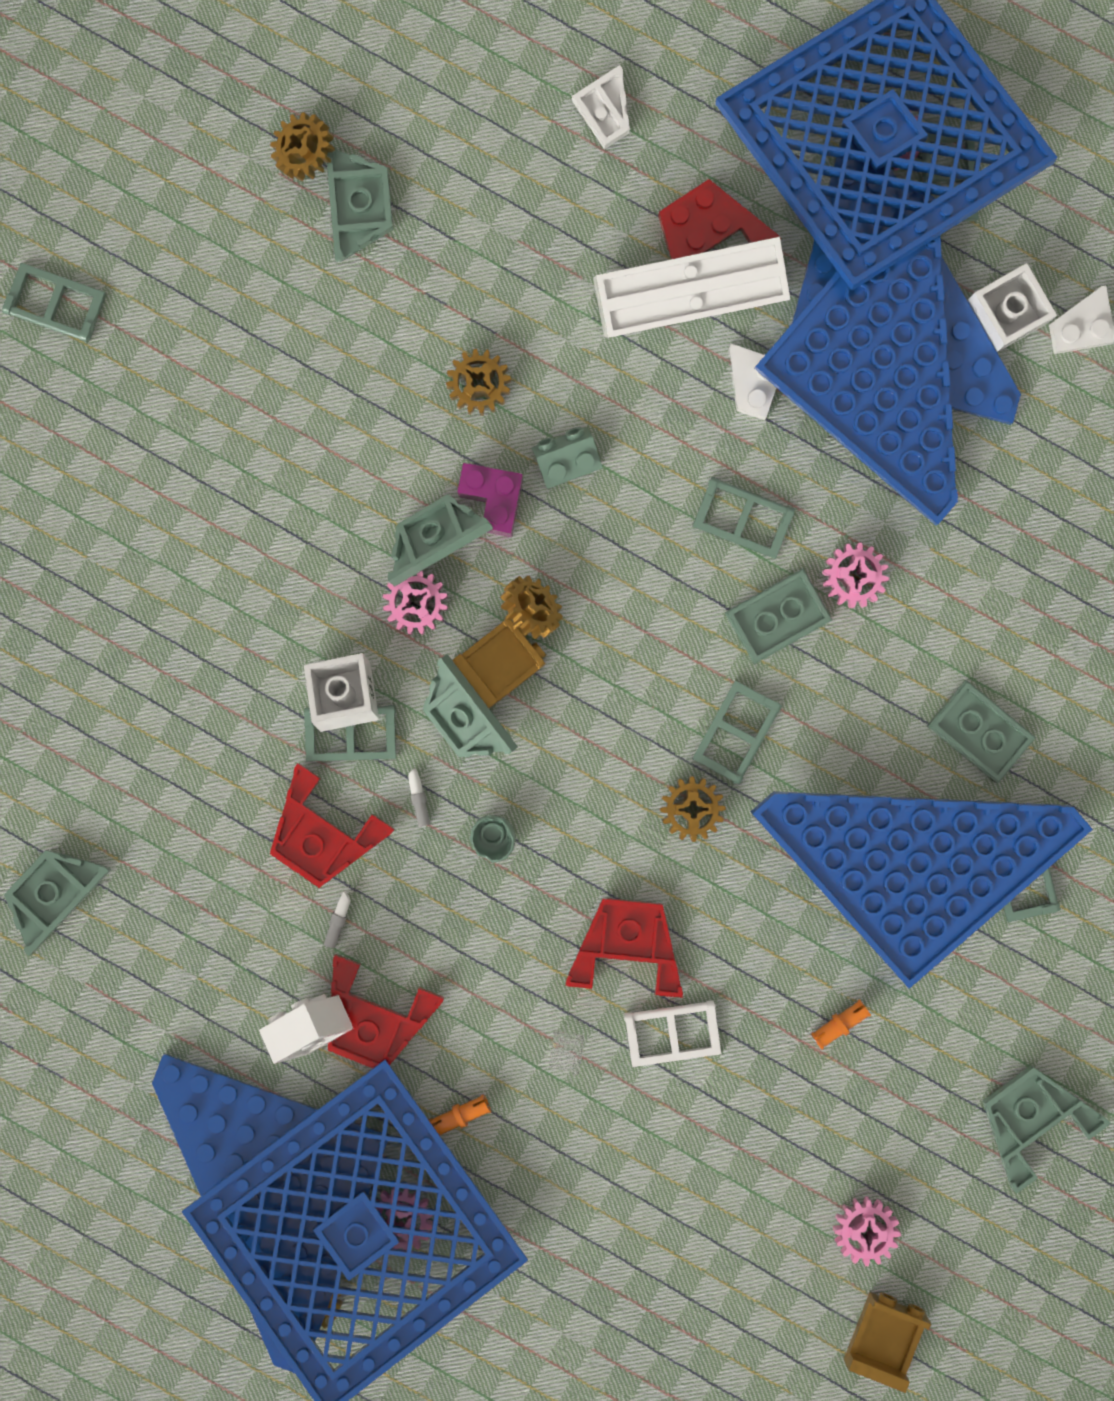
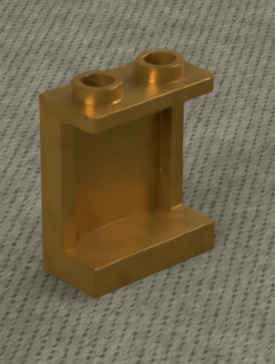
(500, 662)
(886, 1340)

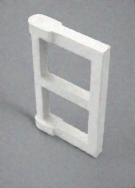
(675, 1054)

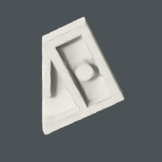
(604, 107)
(1084, 325)
(752, 389)

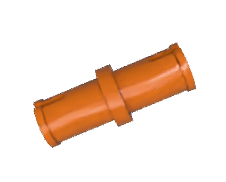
(840, 1024)
(461, 1115)

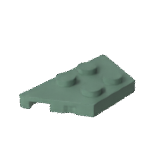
(358, 202)
(432, 536)
(463, 715)
(50, 894)

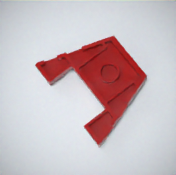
(707, 219)
(314, 844)
(629, 933)
(377, 1030)

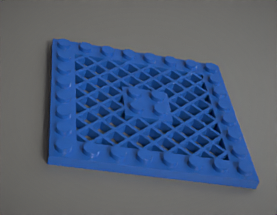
(885, 133)
(354, 1237)

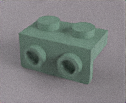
(567, 456)

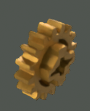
(302, 146)
(470, 392)
(531, 607)
(692, 822)

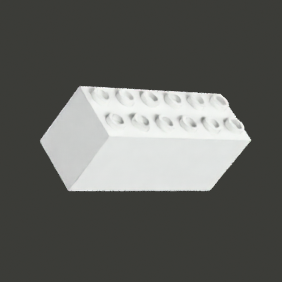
(691, 287)

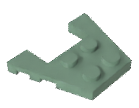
(1027, 1110)

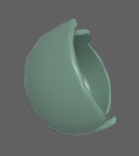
(493, 838)

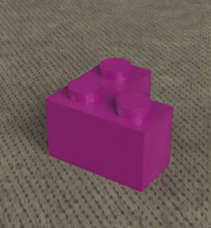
(498, 489)

